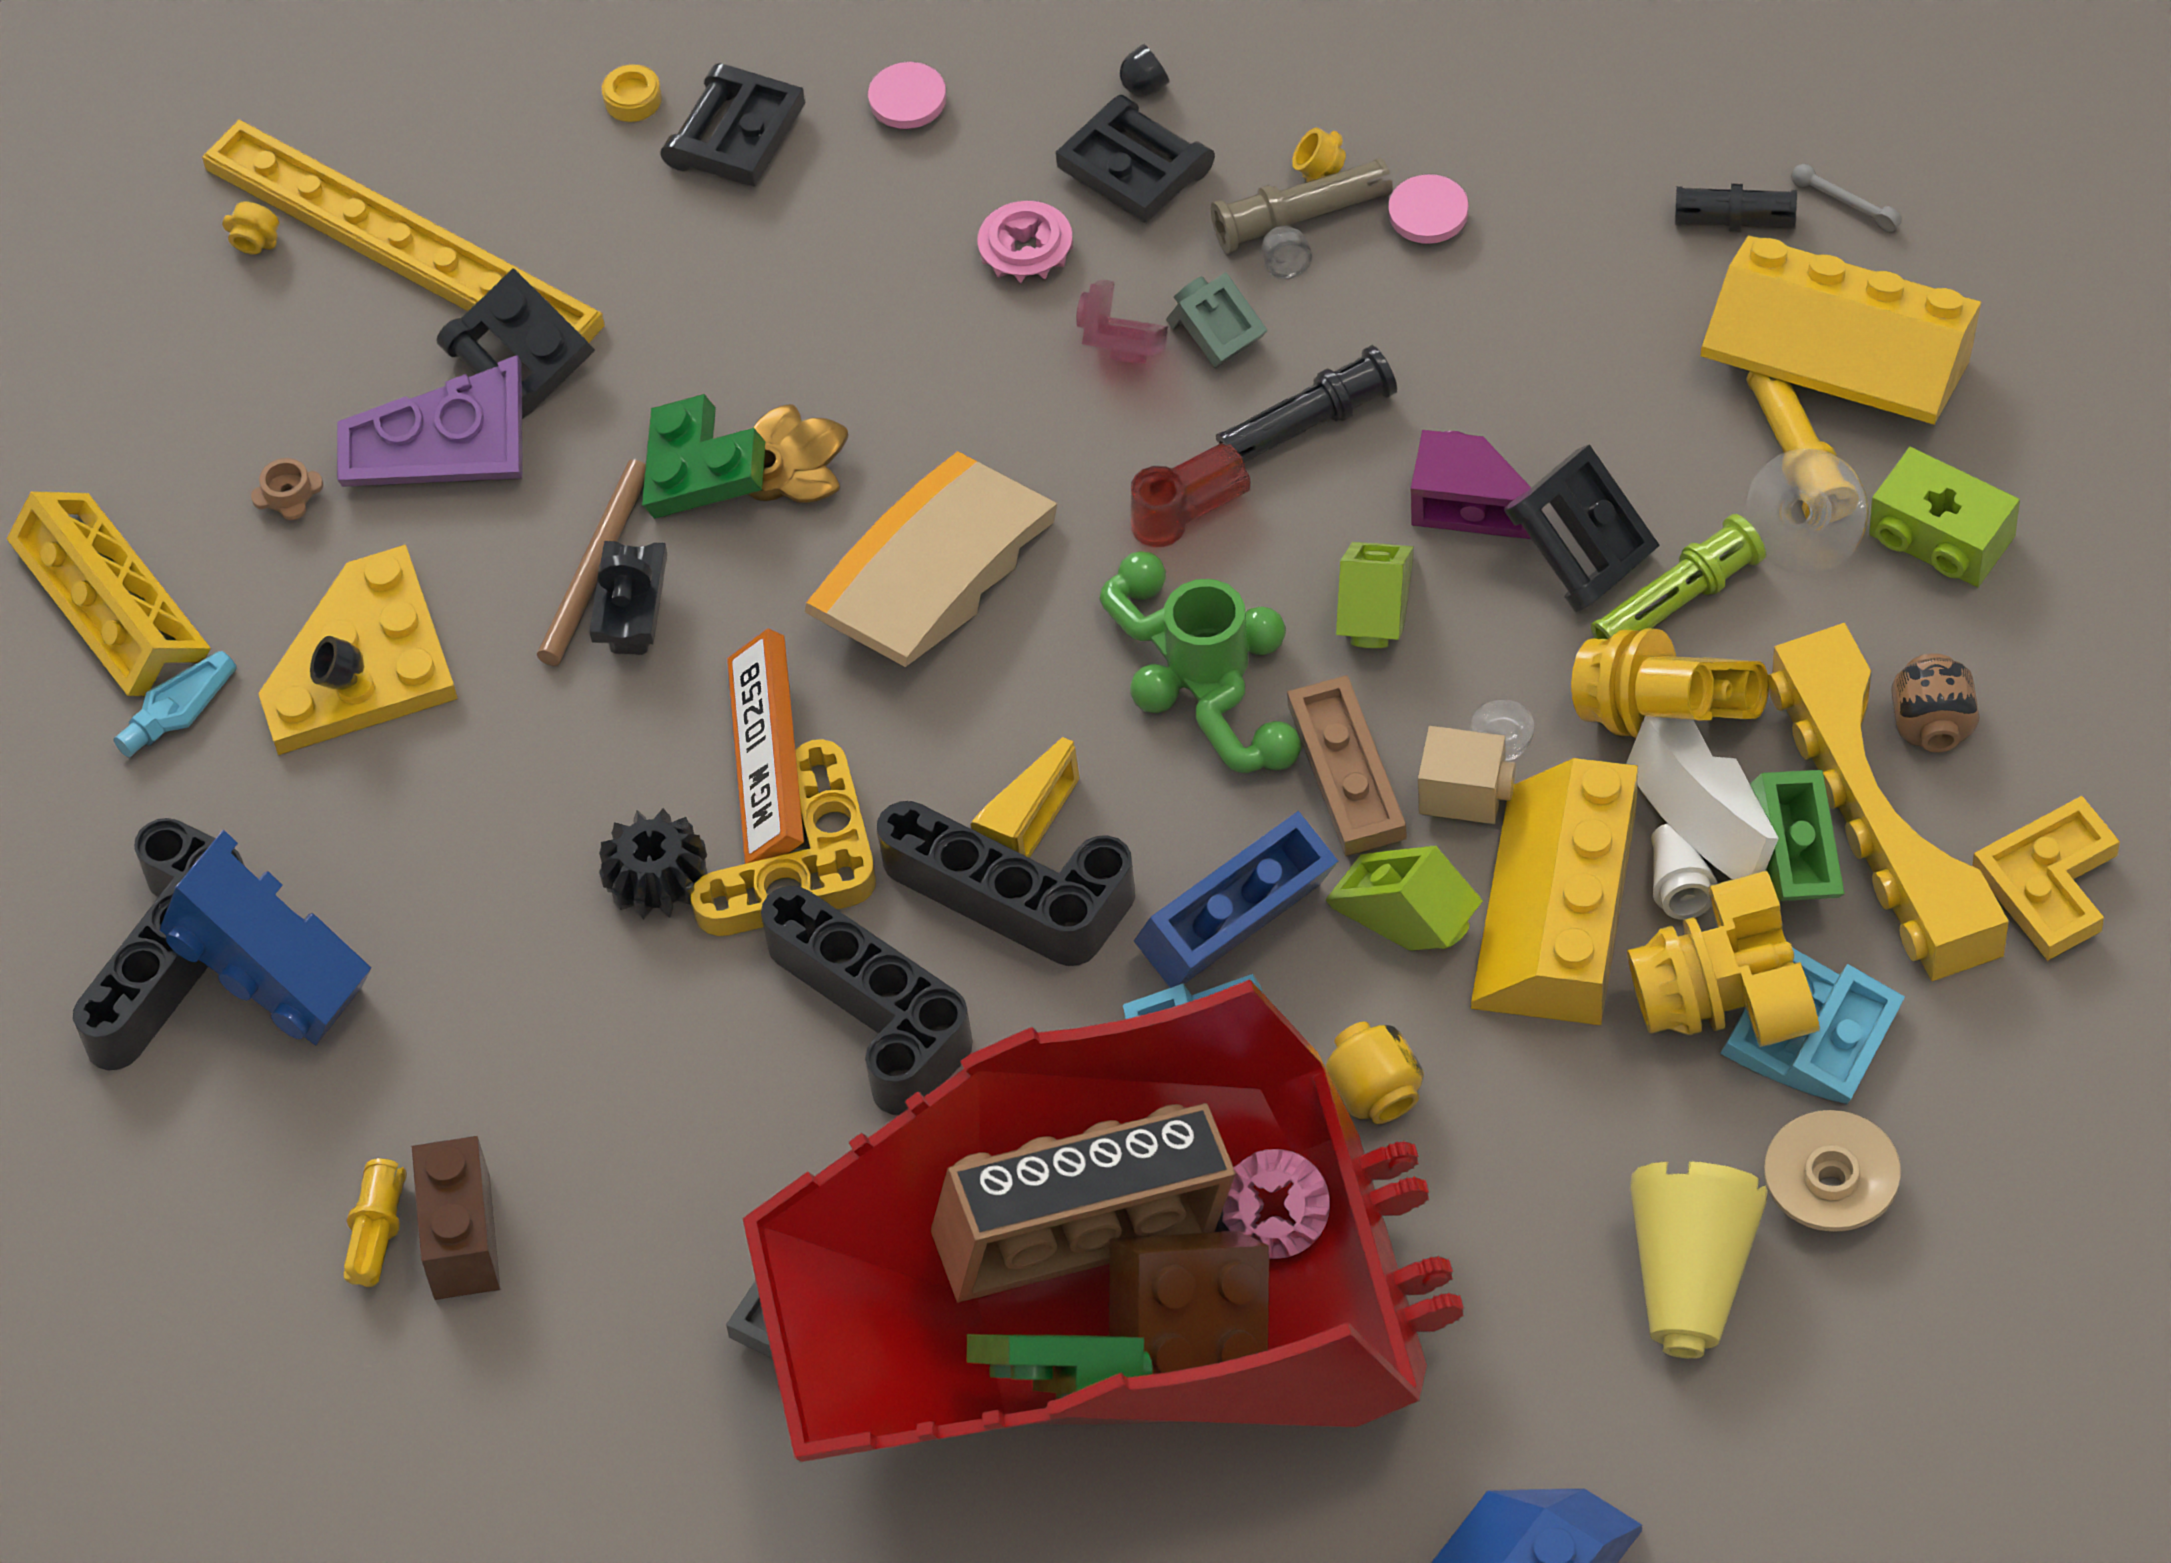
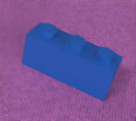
(1235, 900)

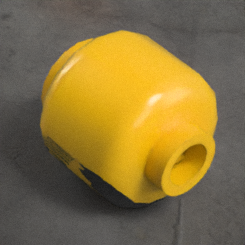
(1375, 1072)

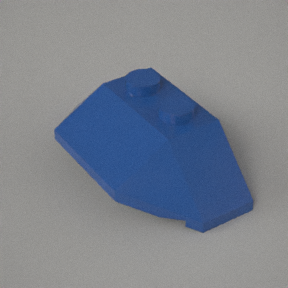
(1541, 1529)

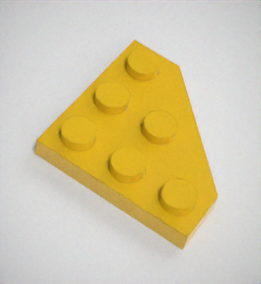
(385, 616)

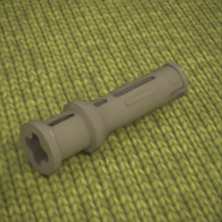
(1274, 208)

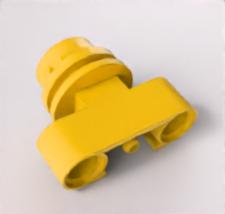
(1640, 676)
(1726, 969)

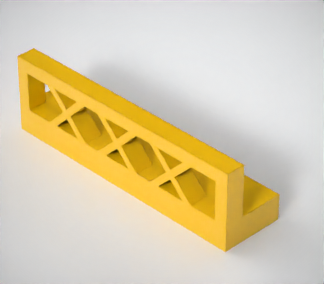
(95, 589)

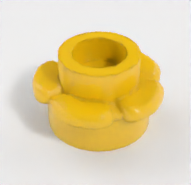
(1319, 154)
(251, 228)

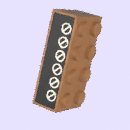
(1063, 1200)

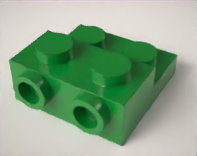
(1059, 1361)

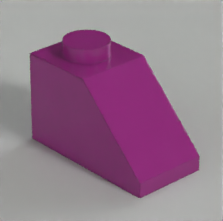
(1464, 485)

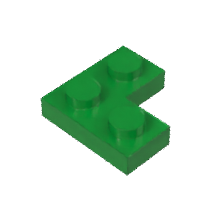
(692, 467)

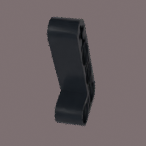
(925, 847)
(811, 934)
(117, 1011)

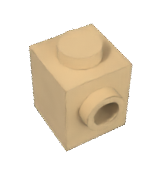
(1464, 775)

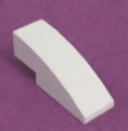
(1702, 796)

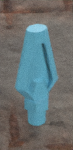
(176, 702)

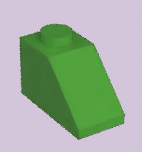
(1806, 853)

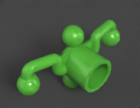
(1206, 650)

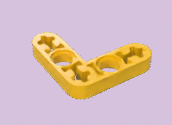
(825, 853)

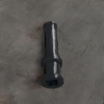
(1331, 396)

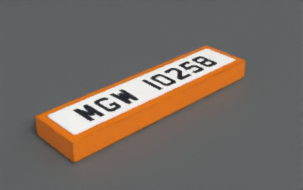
(765, 748)

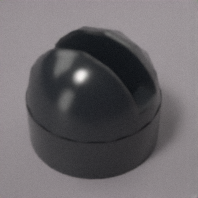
(1142, 72)
(335, 663)

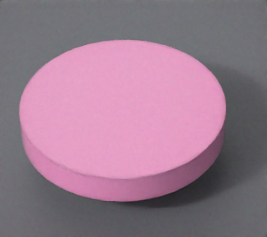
(907, 95)
(1428, 209)

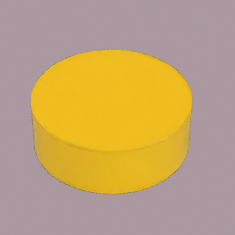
(631, 93)

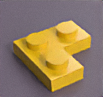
(2035, 874)

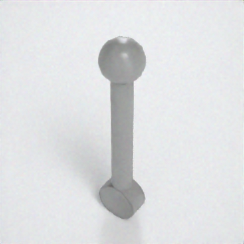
(1886, 218)

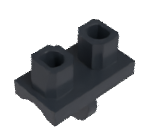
(628, 596)

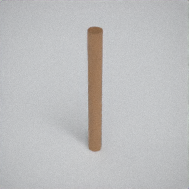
(586, 575)

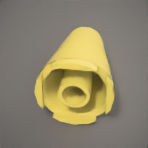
(1693, 1248)

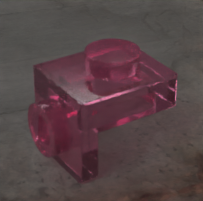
(1126, 338)

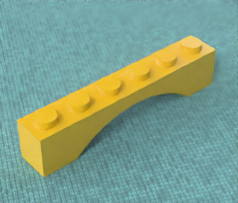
(1941, 902)

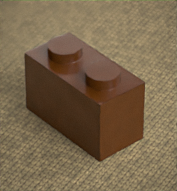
(455, 1218)

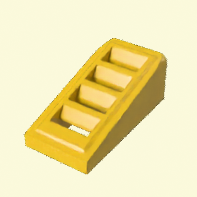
(1032, 801)

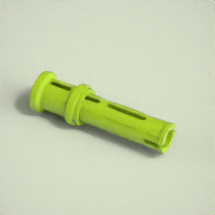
(1696, 563)

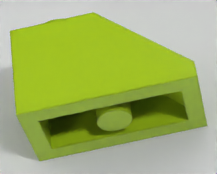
(1373, 593)
(1407, 897)

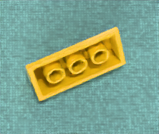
(1842, 329)
(1558, 893)

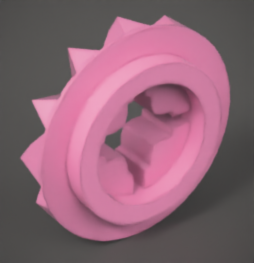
(1021, 222)
(1306, 1201)

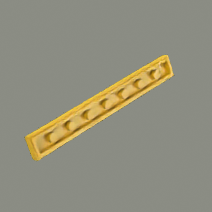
(374, 223)

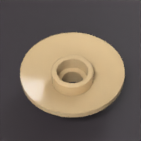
(1837, 1147)

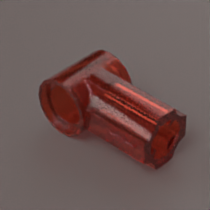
(1171, 497)

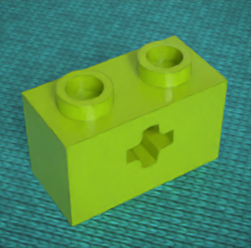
(1943, 517)

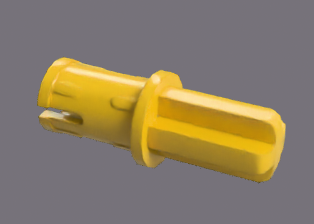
(373, 1221)

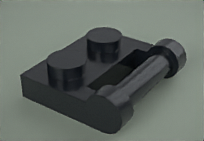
(748, 131)
(1126, 170)
(527, 328)
(1597, 519)

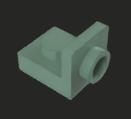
(1217, 318)

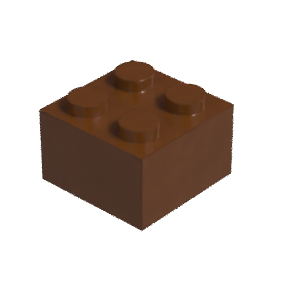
(1190, 1297)

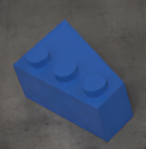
(261, 945)

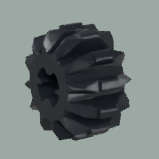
(652, 863)

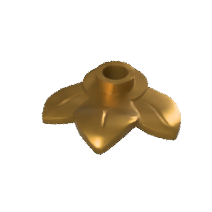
(798, 455)

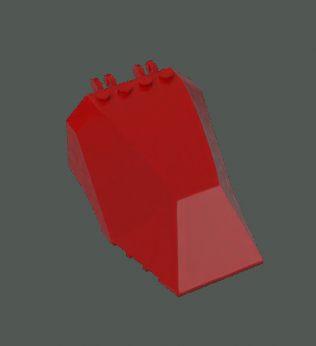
(878, 1344)

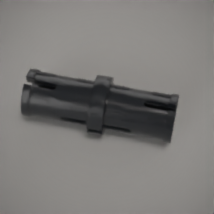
(1736, 207)

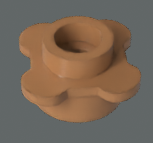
(282, 476)

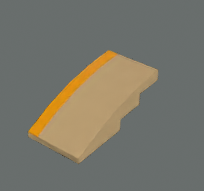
(931, 559)

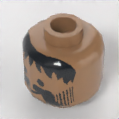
(1936, 701)

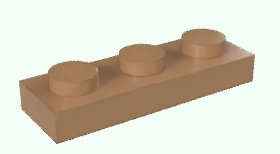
(1346, 765)

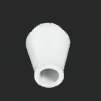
(1679, 875)

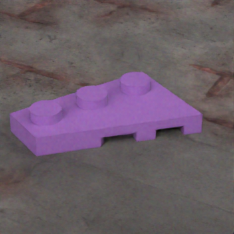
(441, 436)

